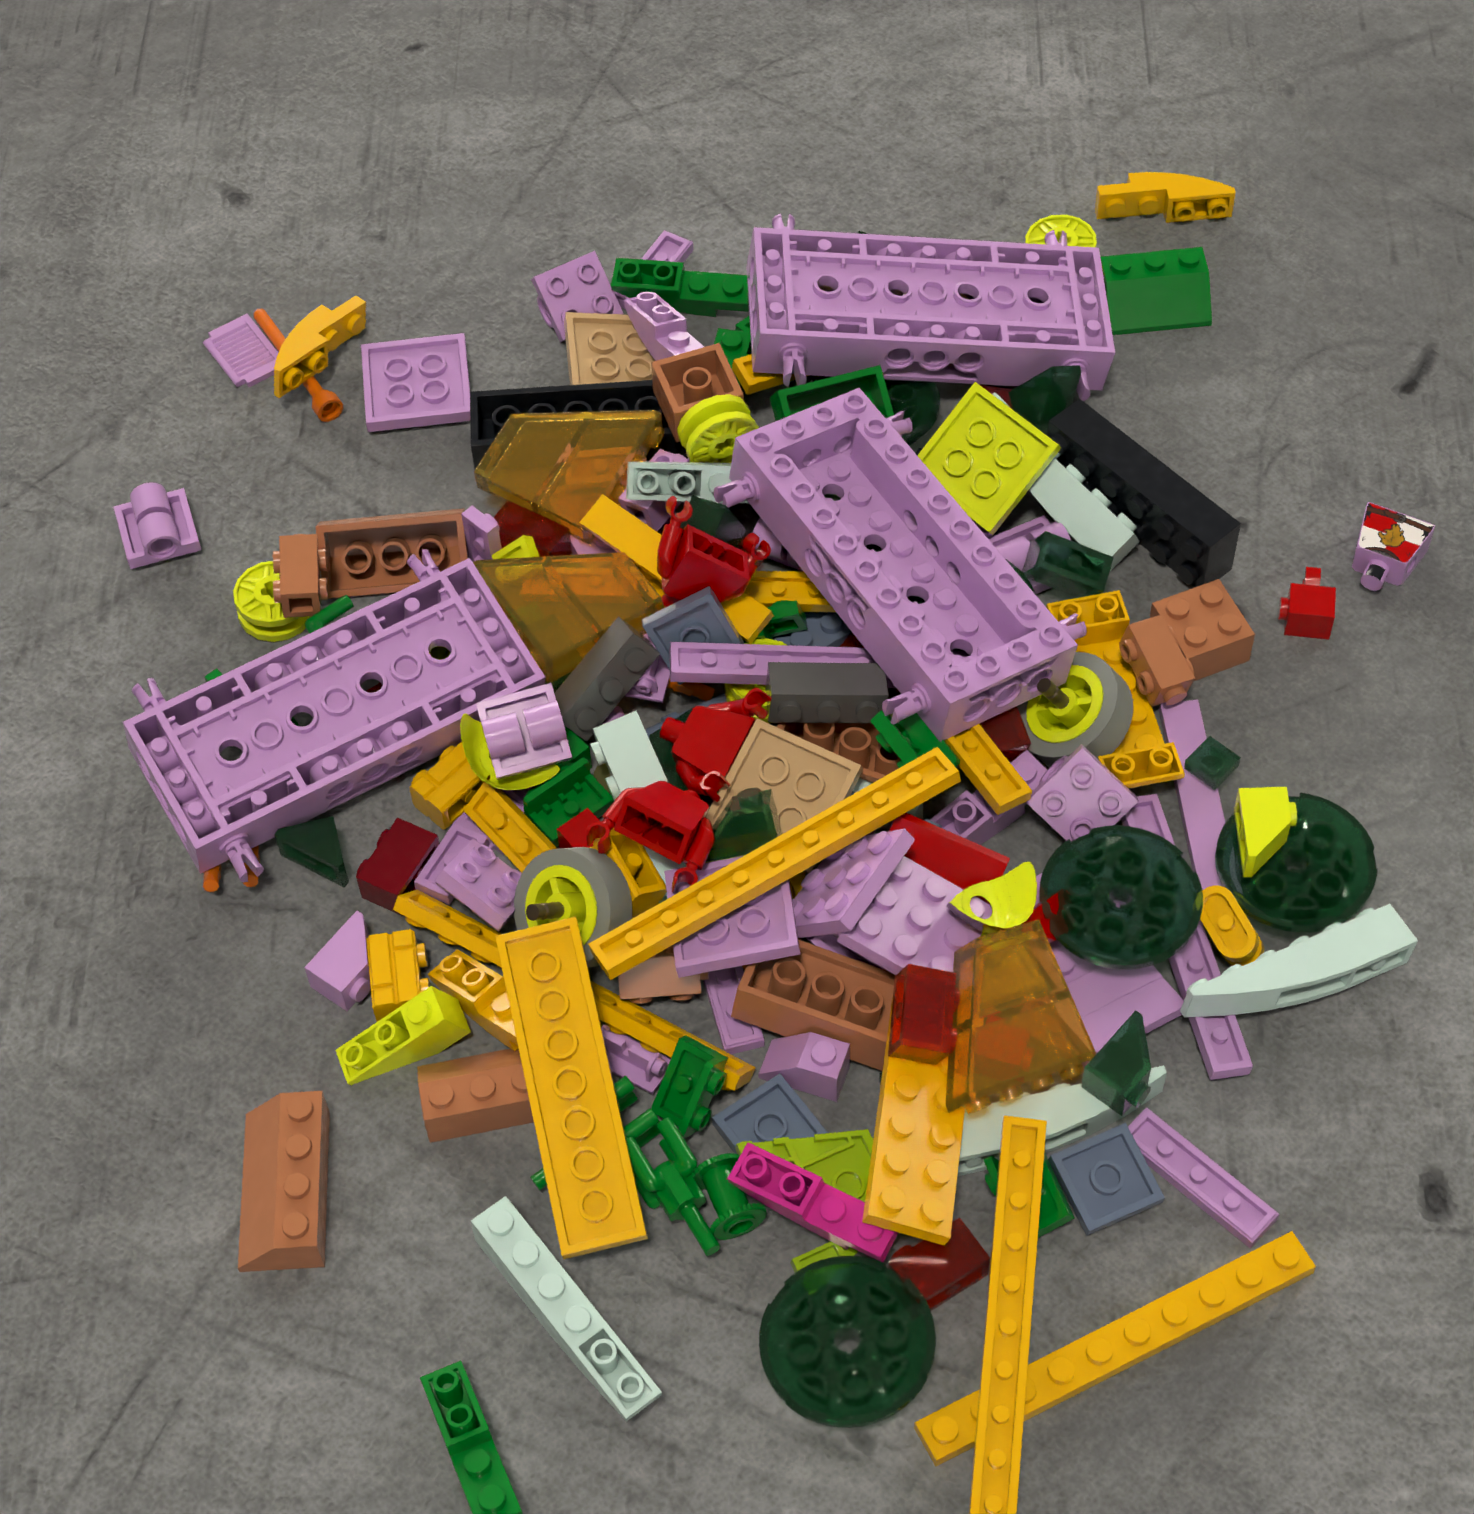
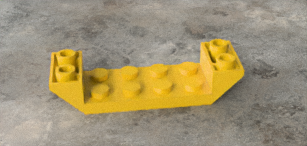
(1142, 754)

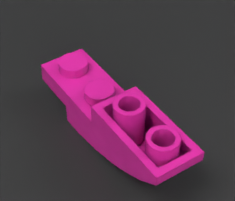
(809, 1201)

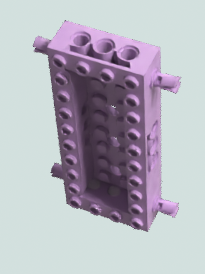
(925, 307)
(927, 552)
(354, 735)

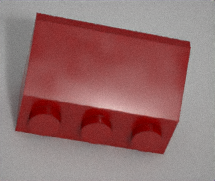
(950, 854)

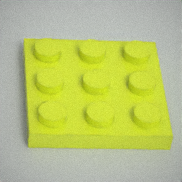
(987, 456)

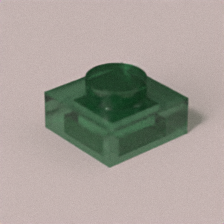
(1212, 762)

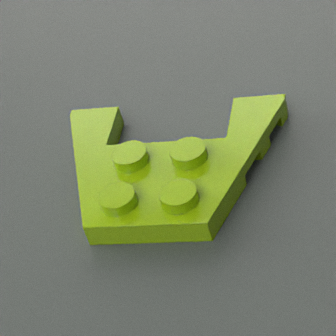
(837, 1158)

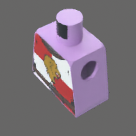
(1389, 546)

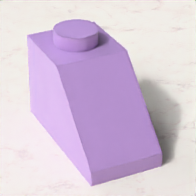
(342, 965)
(809, 1063)

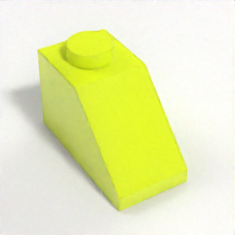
(1262, 824)

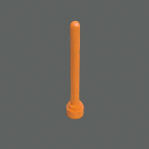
(324, 402)

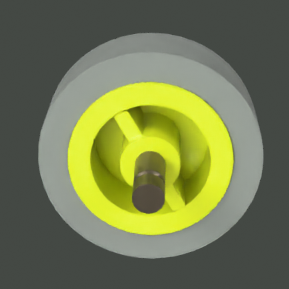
(1086, 710)
(573, 884)

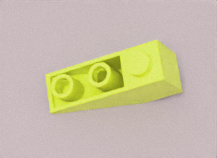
(404, 1036)

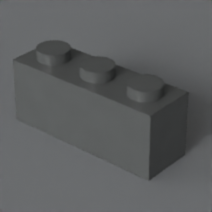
(604, 677)
(824, 692)

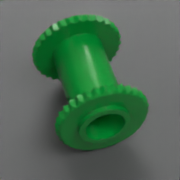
(729, 1202)

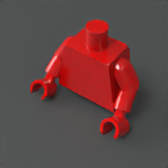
(694, 560)
(711, 740)
(662, 820)

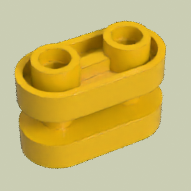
(1229, 926)

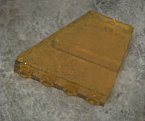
(567, 460)
(568, 602)
(1012, 1020)

